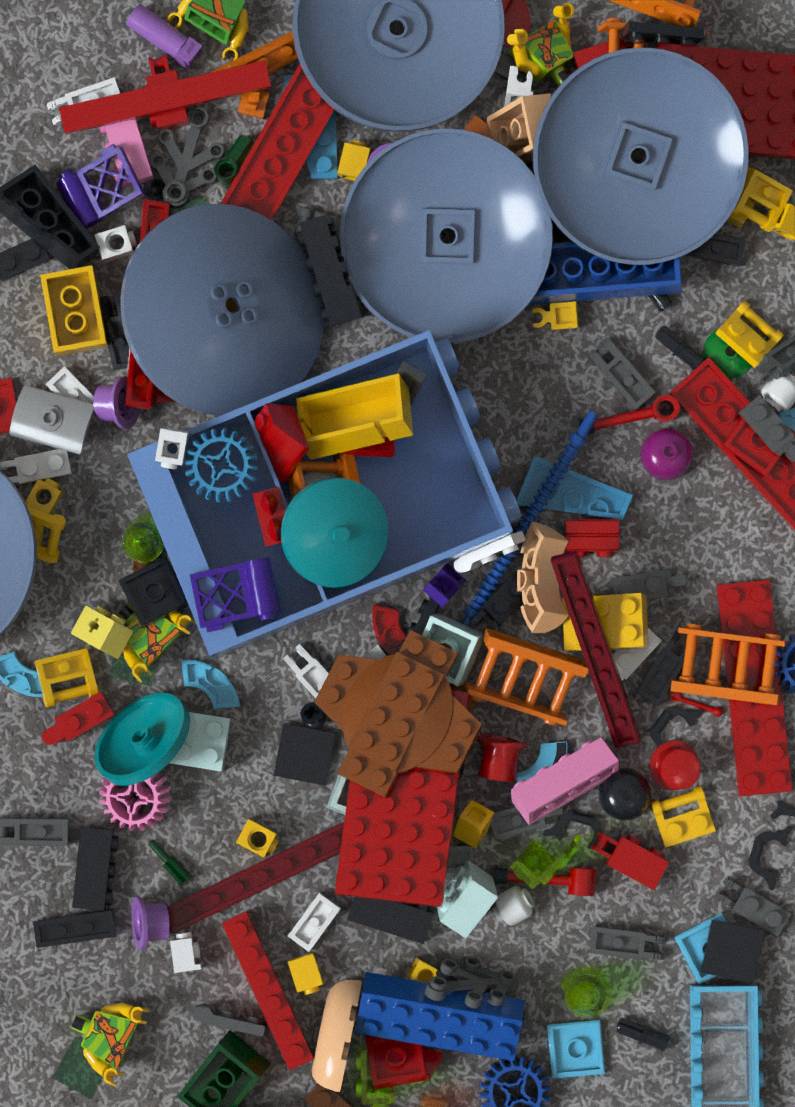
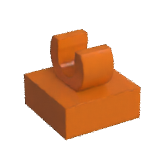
(254, 104)

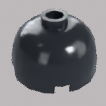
(625, 794)

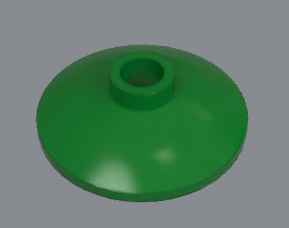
(731, 366)

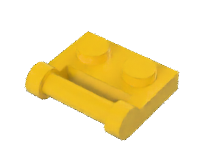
(765, 192)
(744, 338)
(56, 524)
(63, 669)
(686, 825)

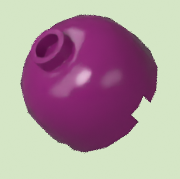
(666, 454)

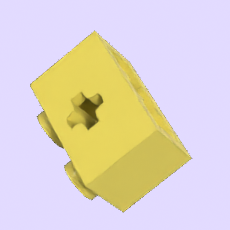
(101, 631)

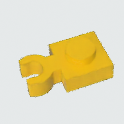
(561, 316)

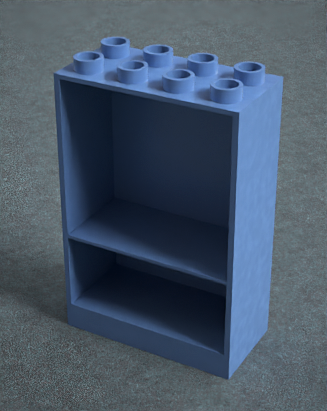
(432, 493)

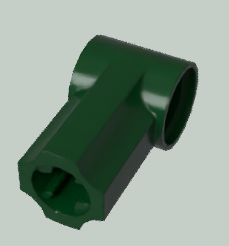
(233, 160)

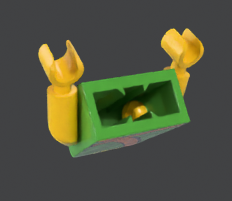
(219, 18)

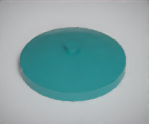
(334, 532)
(142, 739)

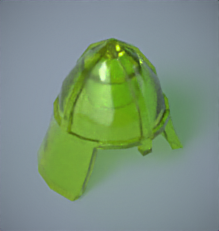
(142, 540)
(586, 991)

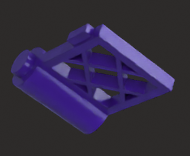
(80, 193)
(257, 588)

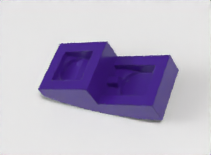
(444, 585)

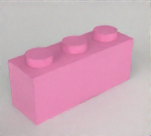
(128, 136)

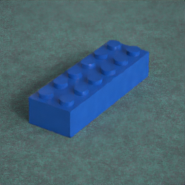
(583, 276)
(402, 1012)

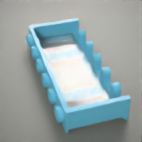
(725, 1045)

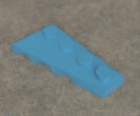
(323, 157)

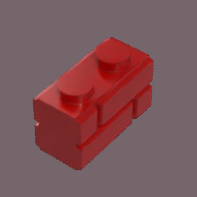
(592, 536)

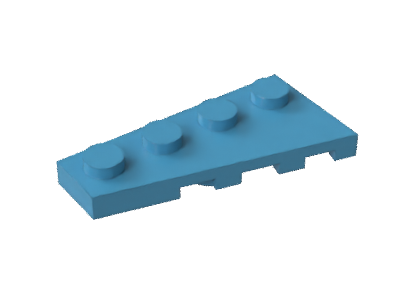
(575, 493)

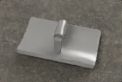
(51, 419)

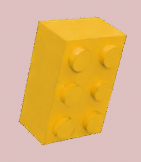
(74, 310)
(623, 621)

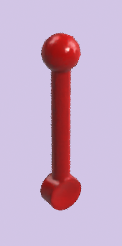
(717, 711)

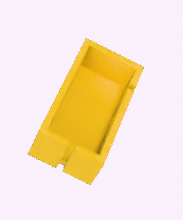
(355, 416)

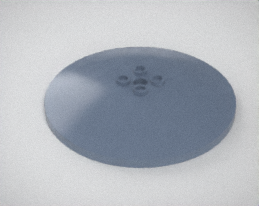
(403, 78)
(179, 313)

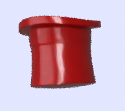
(499, 757)
(674, 765)

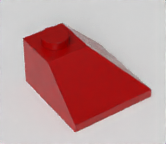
(281, 438)

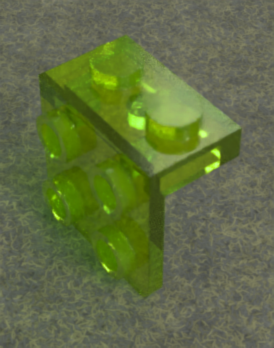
(537, 866)
(378, 1097)

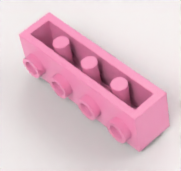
(564, 780)

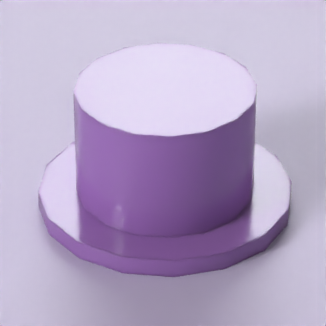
(110, 407)
(149, 922)

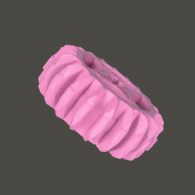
(130, 816)

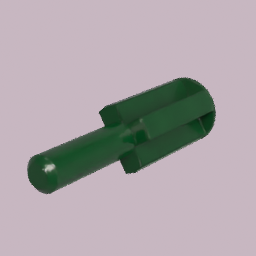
(171, 864)

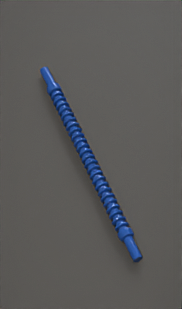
(576, 440)

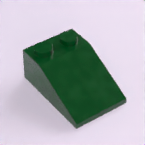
(225, 1075)

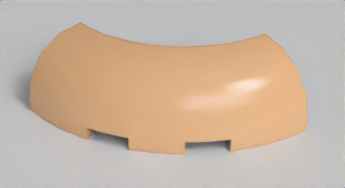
(537, 579)
(334, 1031)

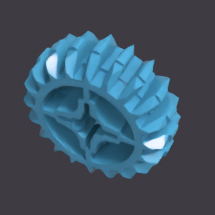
(225, 453)

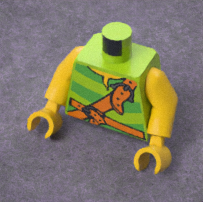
(546, 49)
(150, 642)
(108, 1037)

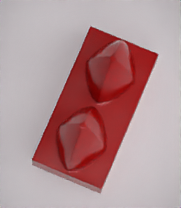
(270, 514)

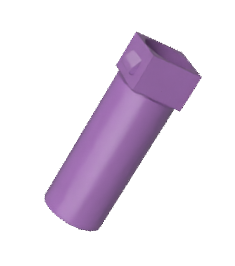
(164, 36)

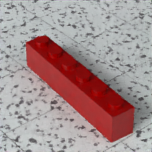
(268, 990)

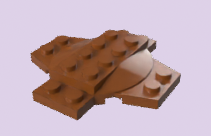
(398, 713)

